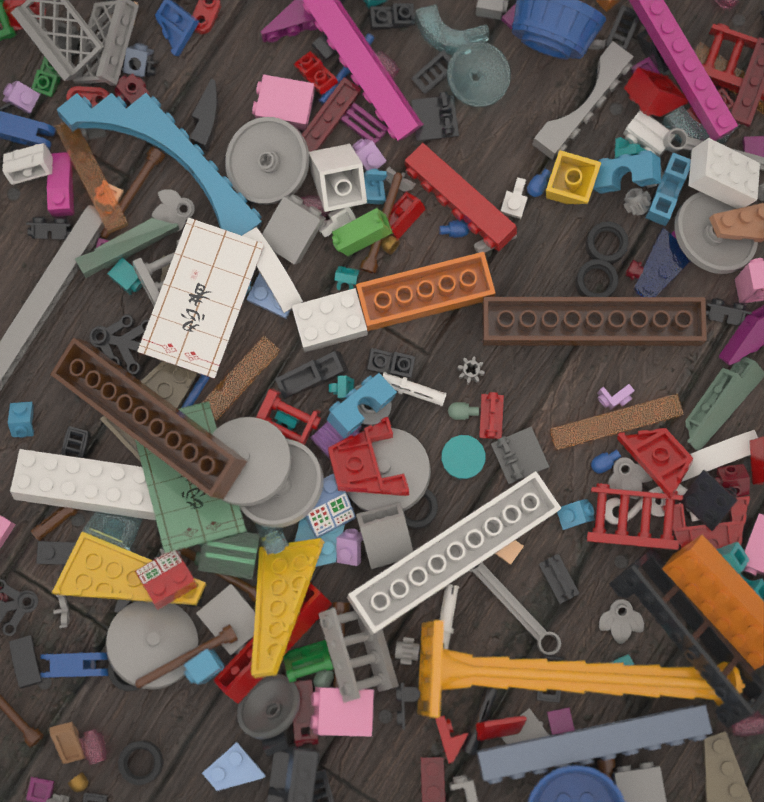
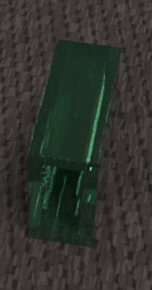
(229, 555)

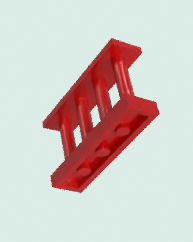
(727, 78)
(273, 402)
(621, 535)

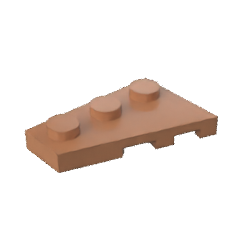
(740, 223)

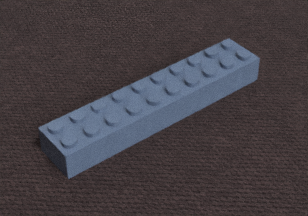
(592, 742)

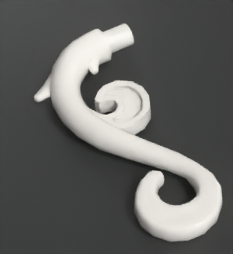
(656, 510)

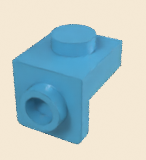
(374, 186)
(21, 419)
(576, 514)

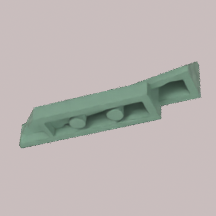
(125, 245)
(722, 400)

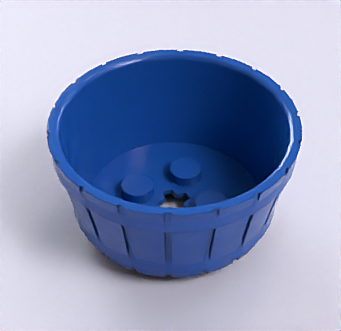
(557, 26)
(576, 785)

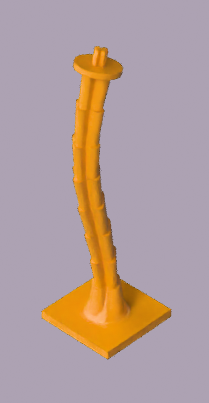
(451, 669)

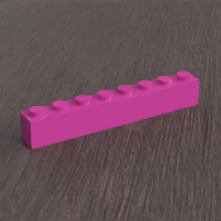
(365, 67)
(685, 67)

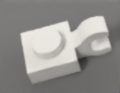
(515, 202)
(337, 219)

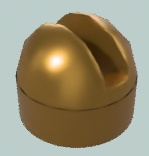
(390, 244)
(79, 783)

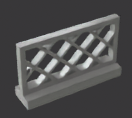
(115, 42)
(49, 45)

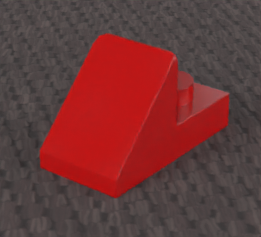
(451, 744)

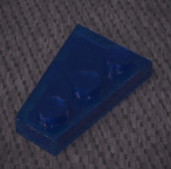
(661, 266)

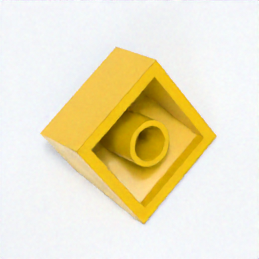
(572, 179)

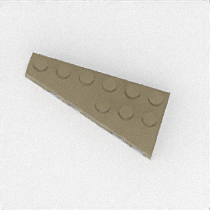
(168, 382)
(722, 772)

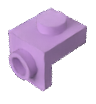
(20, 96)
(368, 154)
(621, 397)
(349, 547)

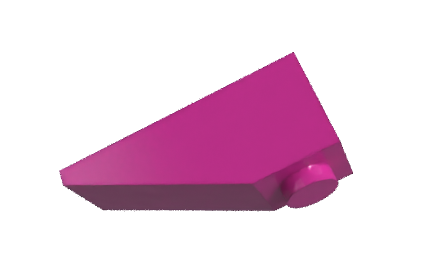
(60, 186)

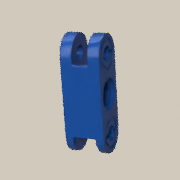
(24, 130)
(74, 665)

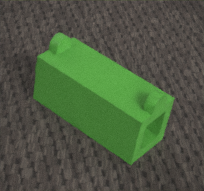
(361, 232)

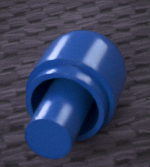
(538, 184)
(455, 229)
(604, 461)

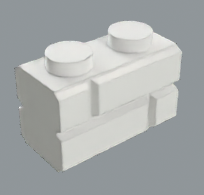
(647, 133)
(27, 163)

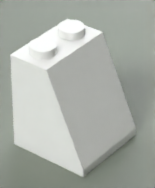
(338, 177)

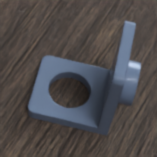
(137, 51)

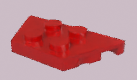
(659, 456)

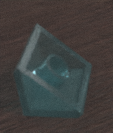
(114, 528)

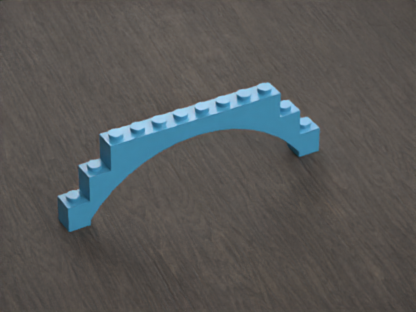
(150, 123)

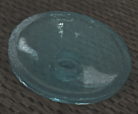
(488, 65)

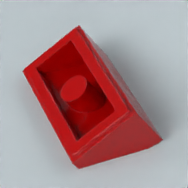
(405, 213)
(500, 727)

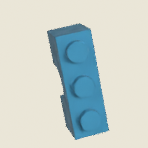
(644, 169)
(669, 189)
(374, 392)
(204, 667)

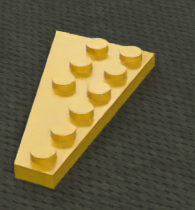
(279, 596)

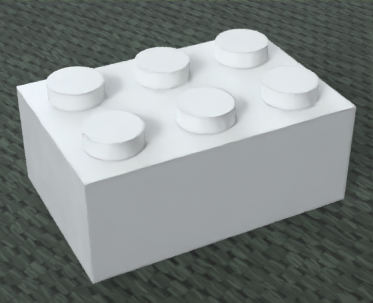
(724, 174)
(330, 320)

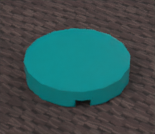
(463, 457)

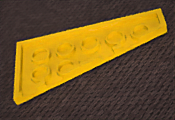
(109, 572)

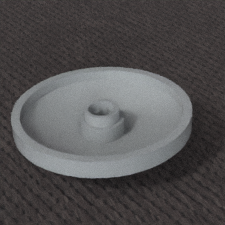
(267, 160)
(699, 239)
(266, 455)
(398, 456)
(296, 496)
(147, 639)

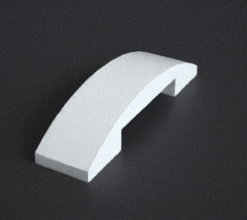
(275, 274)
(720, 454)

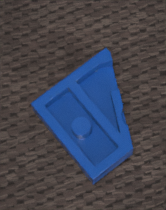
(176, 25)

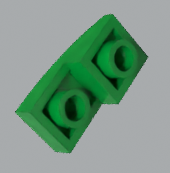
(46, 79)

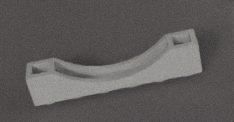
(558, 132)

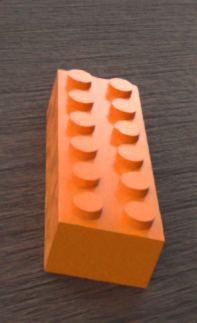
(425, 291)
(721, 596)

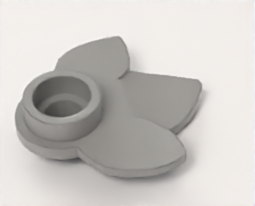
(170, 208)
(629, 480)
(621, 624)

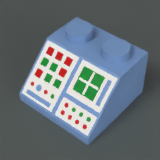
(331, 509)

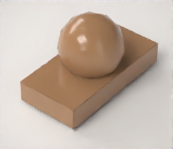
(67, 742)

